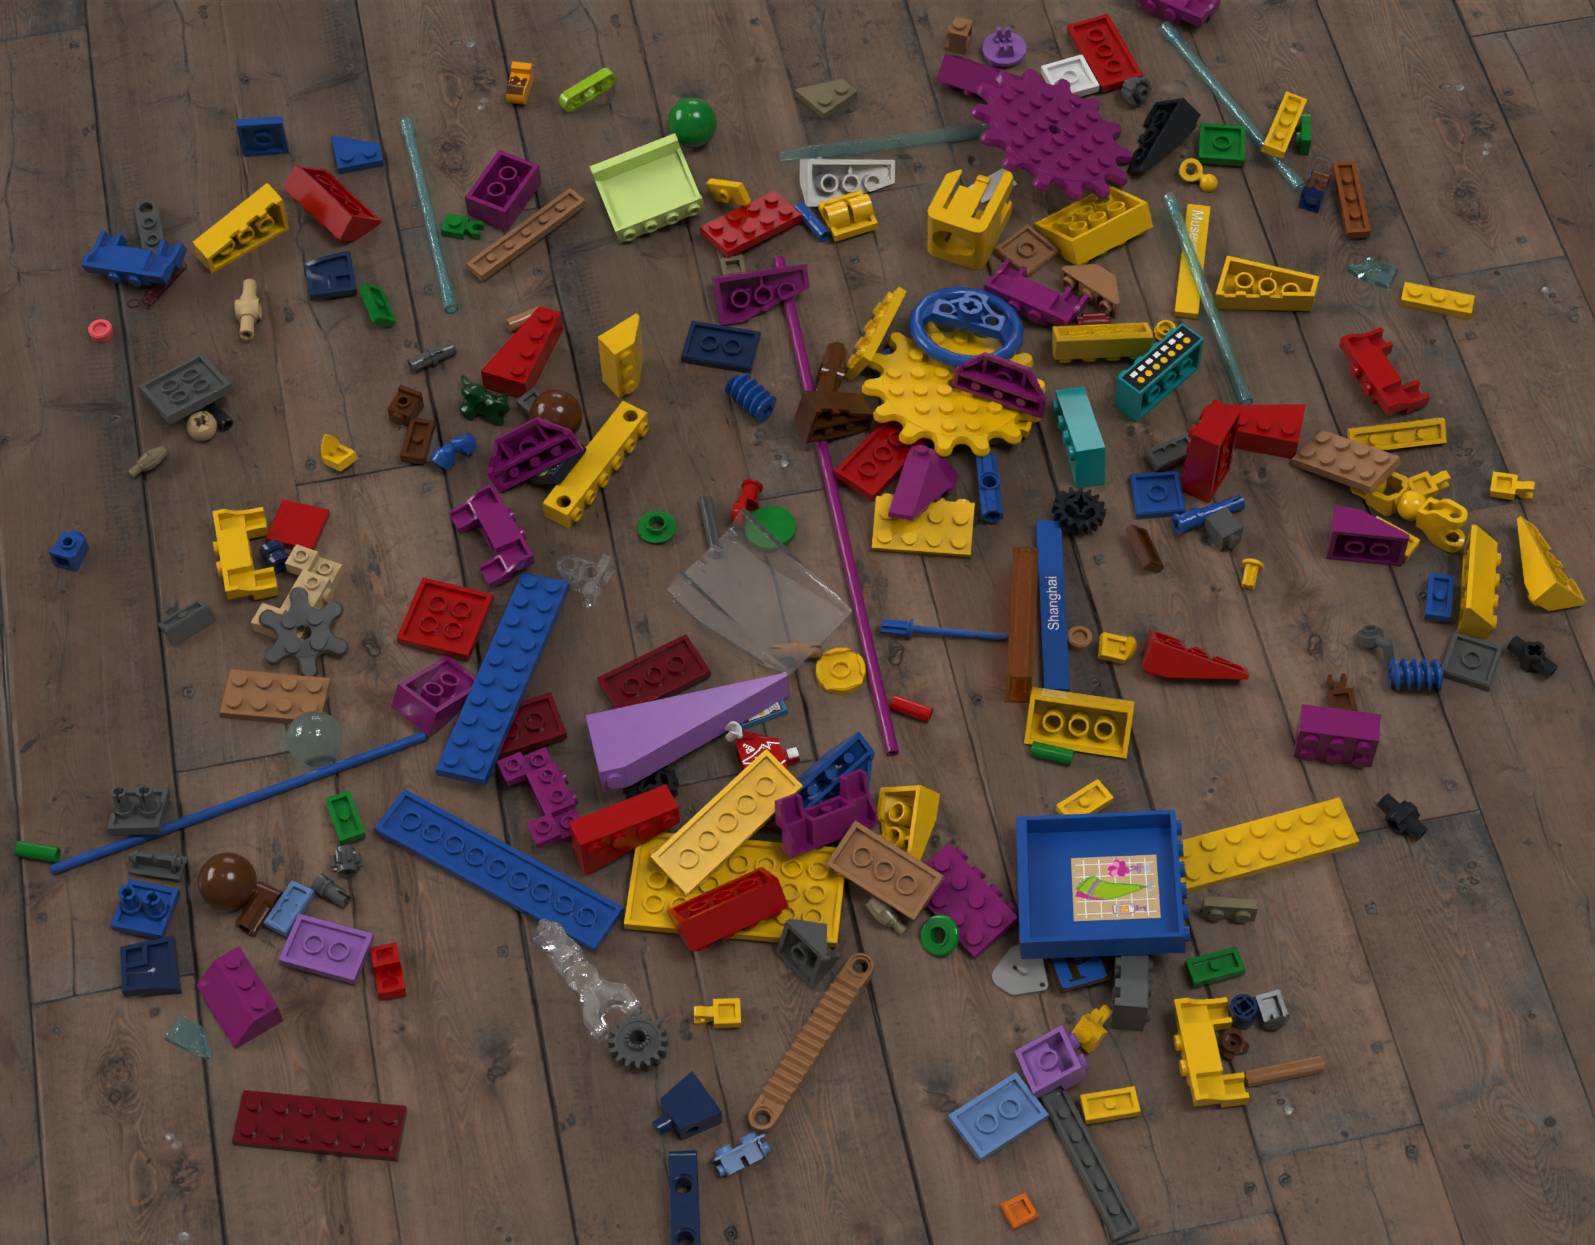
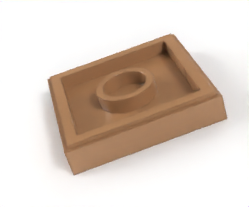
(1028, 250)

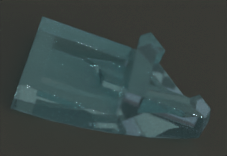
(189, 1037)

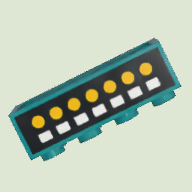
(1158, 372)

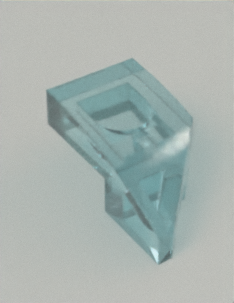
(1374, 272)

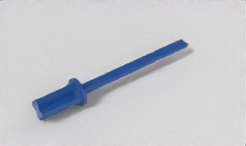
(906, 628)

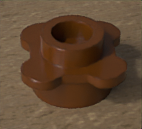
(1236, 1036)

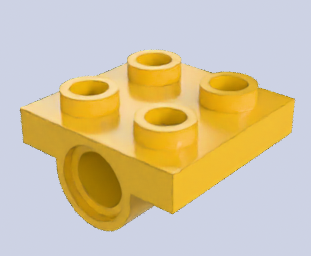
(848, 215)

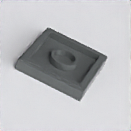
(1471, 661)

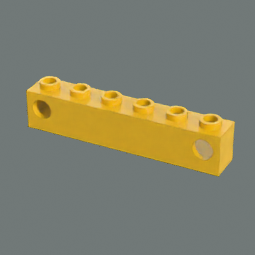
(595, 467)

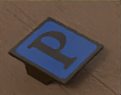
(1078, 972)

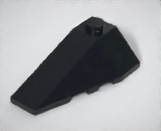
(1165, 127)

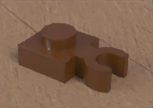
(1338, 696)

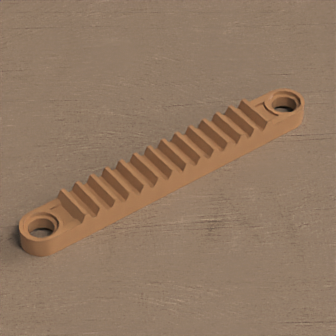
(811, 1043)

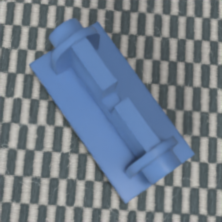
(730, 1157)

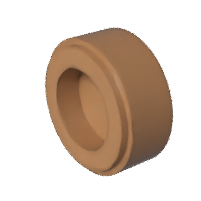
(1079, 638)

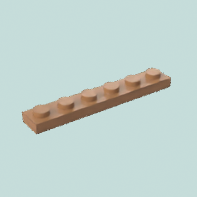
(526, 234)

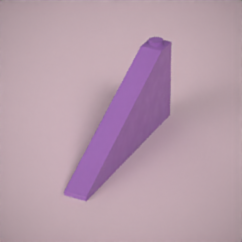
(650, 735)

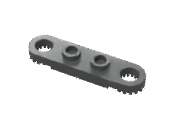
(149, 225)

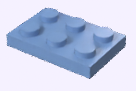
(998, 1117)

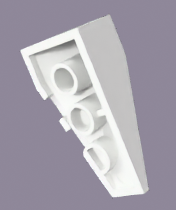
(837, 177)

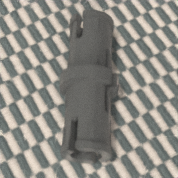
(446, 349)

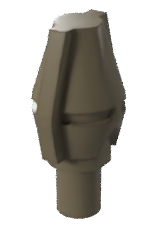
(148, 461)
(886, 915)

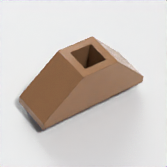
(1096, 282)

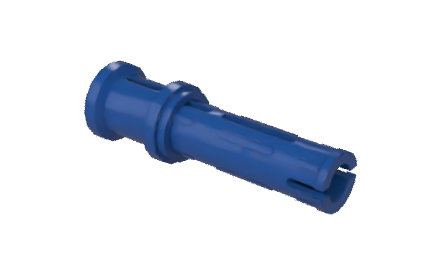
(1196, 516)

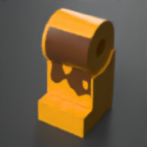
(520, 83)

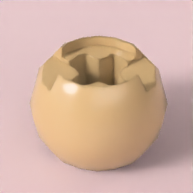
(201, 426)

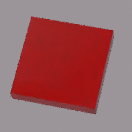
(298, 524)

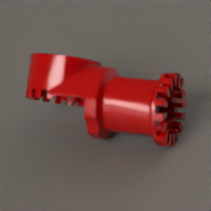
(749, 497)

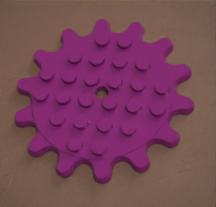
(1022, 123)

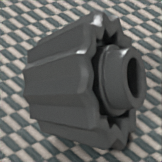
(1136, 90)

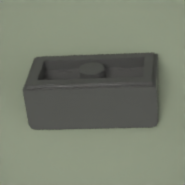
(187, 622)

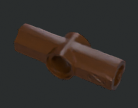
(831, 369)

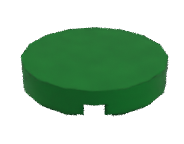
(777, 522)

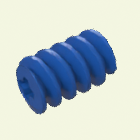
(751, 396)
(1415, 674)

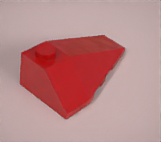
(1170, 659)

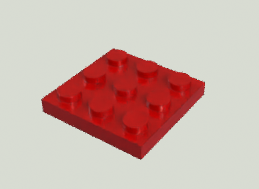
(445, 618)

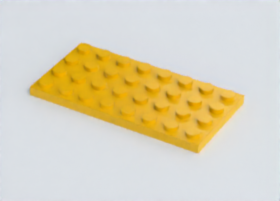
(808, 885)

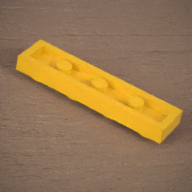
(1284, 125)
(1401, 434)

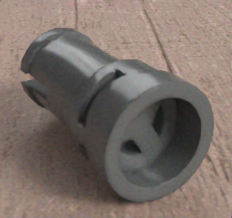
(326, 888)

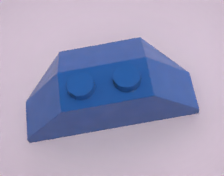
(822, 778)

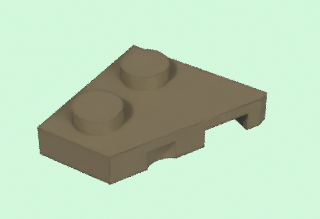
(826, 97)

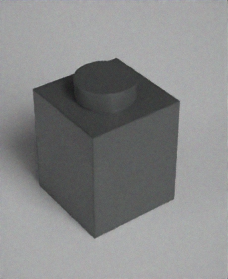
(1223, 529)

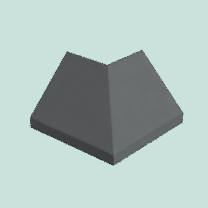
(806, 950)

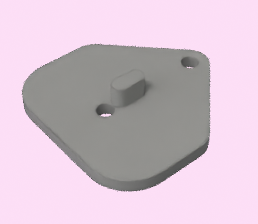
(1025, 979)

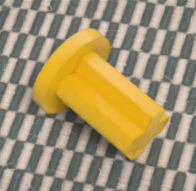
(1251, 571)

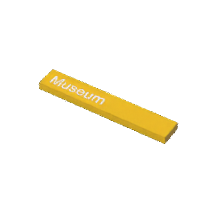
(1187, 294)

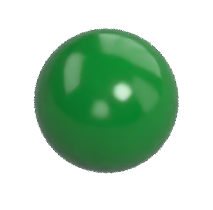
(692, 122)

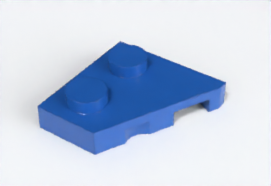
(356, 154)

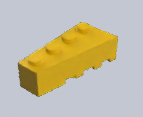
(243, 229)
(1264, 287)

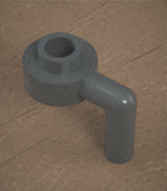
(1373, 636)

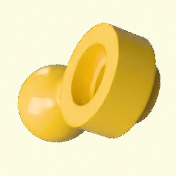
(1206, 181)

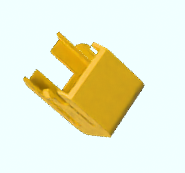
(971, 237)

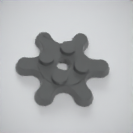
(308, 650)

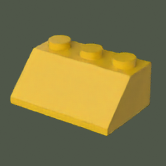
(622, 356)

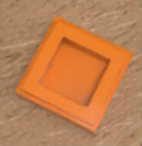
(1019, 1211)

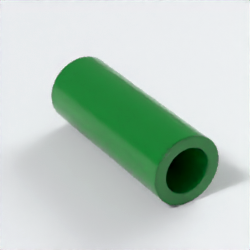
(1052, 753)
(37, 851)

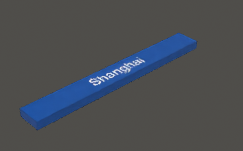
(1052, 606)

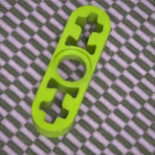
(577, 95)

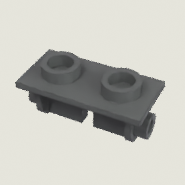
(157, 864)

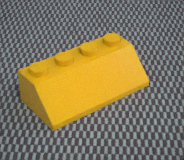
(1101, 341)
(1479, 585)
(1079, 722)

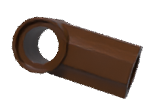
(258, 908)

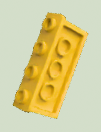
(939, 530)

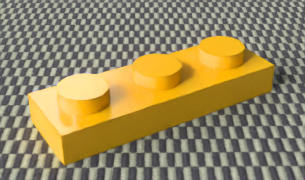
(1437, 300)

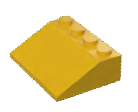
(1095, 225)

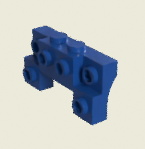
(133, 264)

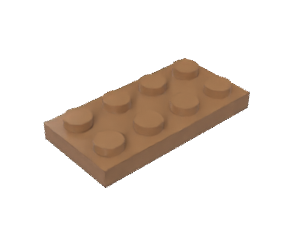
(1346, 461)
(272, 696)
(885, 871)

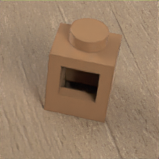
(959, 35)

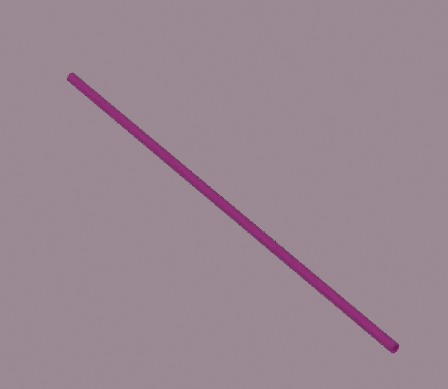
(843, 538)

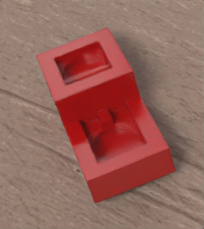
(388, 971)

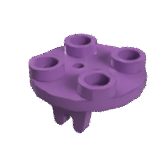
(1004, 48)

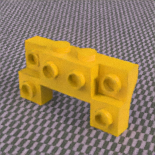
(236, 560)
(1200, 1053)

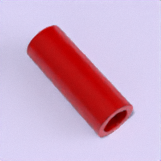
(911, 708)

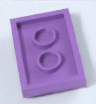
(326, 949)

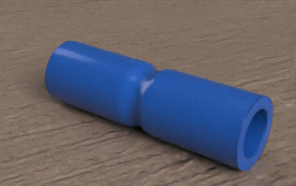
(812, 222)

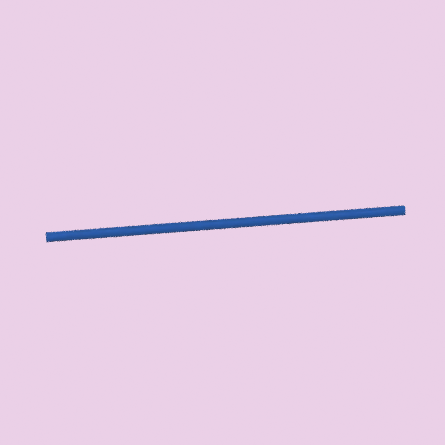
(240, 802)

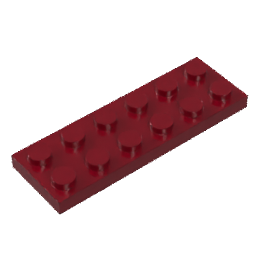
(320, 1125)

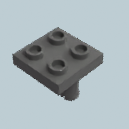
(138, 810)

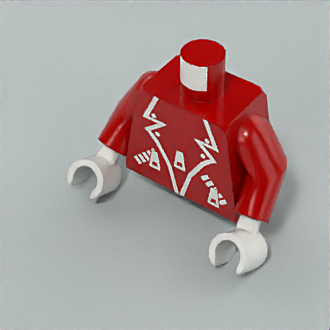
(752, 745)

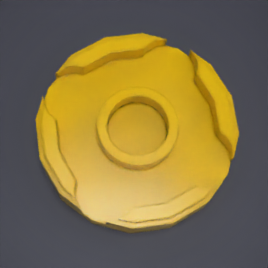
(840, 671)

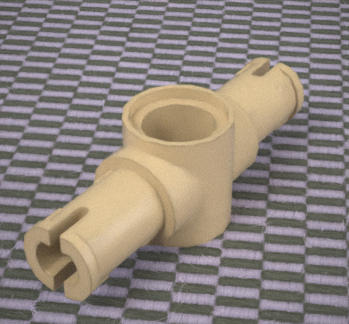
(248, 309)

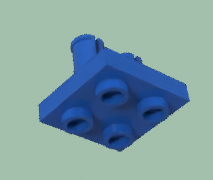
(145, 909)

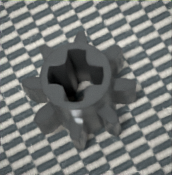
(346, 861)

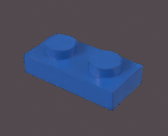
(1439, 597)

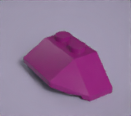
(1002, 383)
(529, 451)

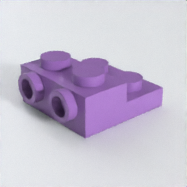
(1053, 1061)

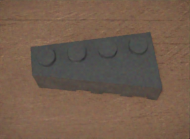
(1131, 992)

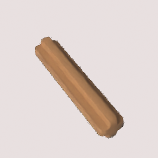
(1284, 1071)

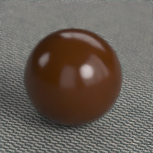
(558, 408)
(227, 881)

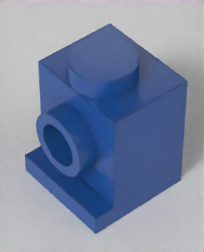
(69, 550)

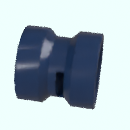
(274, 554)
(1240, 1017)

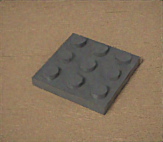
(186, 388)

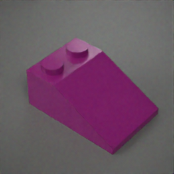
(1364, 539)
(433, 694)

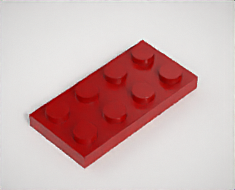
(1104, 51)
(750, 224)
(876, 460)

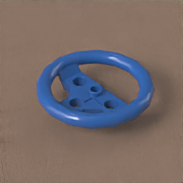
(970, 311)

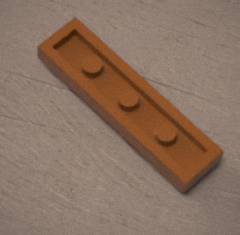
(1351, 199)

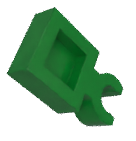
(1303, 138)
(458, 226)

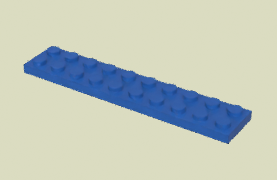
(503, 679)
(498, 869)

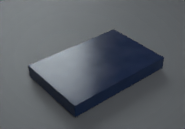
(721, 347)

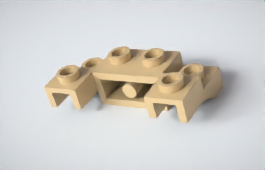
(316, 576)

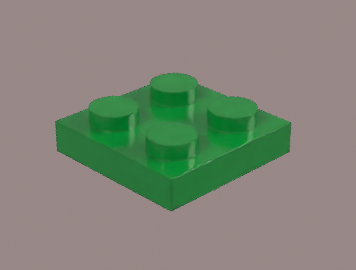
(1221, 144)

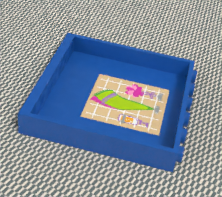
(1101, 884)

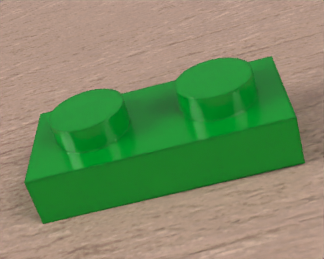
(377, 305)
(345, 818)
(1215, 966)

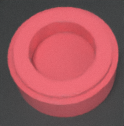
(100, 330)

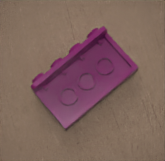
(970, 901)

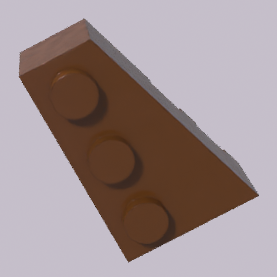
(831, 415)

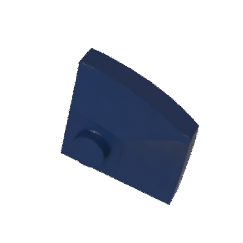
(331, 276)
(150, 968)

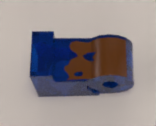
(1315, 189)

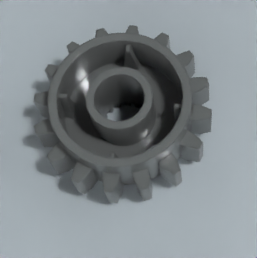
(635, 1030)

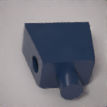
(687, 1109)

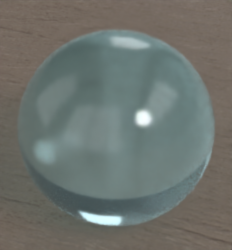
(314, 739)

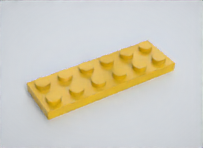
(725, 822)

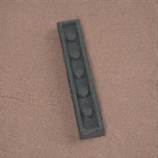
(1089, 1164)

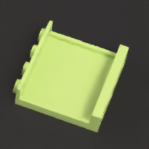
(647, 188)

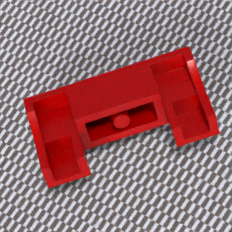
(1377, 374)

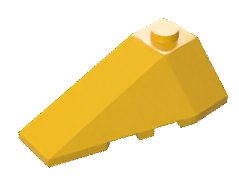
(1543, 572)
(908, 816)

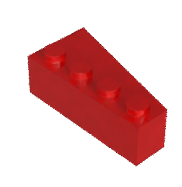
(524, 355)

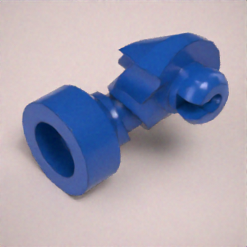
(463, 444)

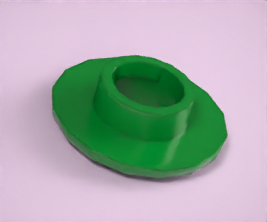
(656, 535)
(929, 931)

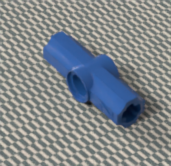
(989, 488)

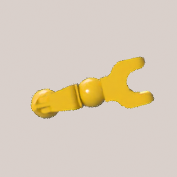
(1430, 514)

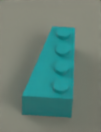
(1080, 436)

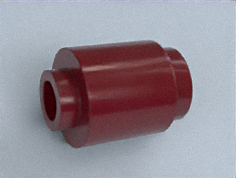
(1092, 318)

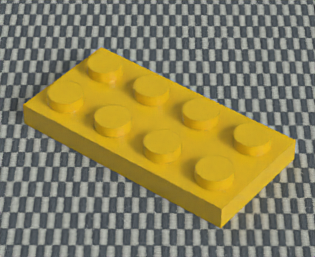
(875, 331)

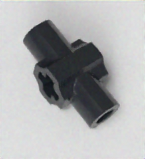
(1532, 657)
(1402, 817)

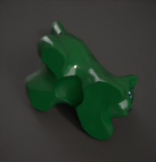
(480, 401)

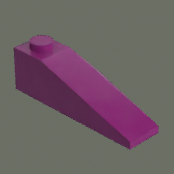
(751, 292)
(921, 482)

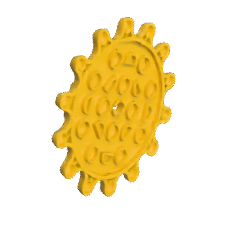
(921, 398)

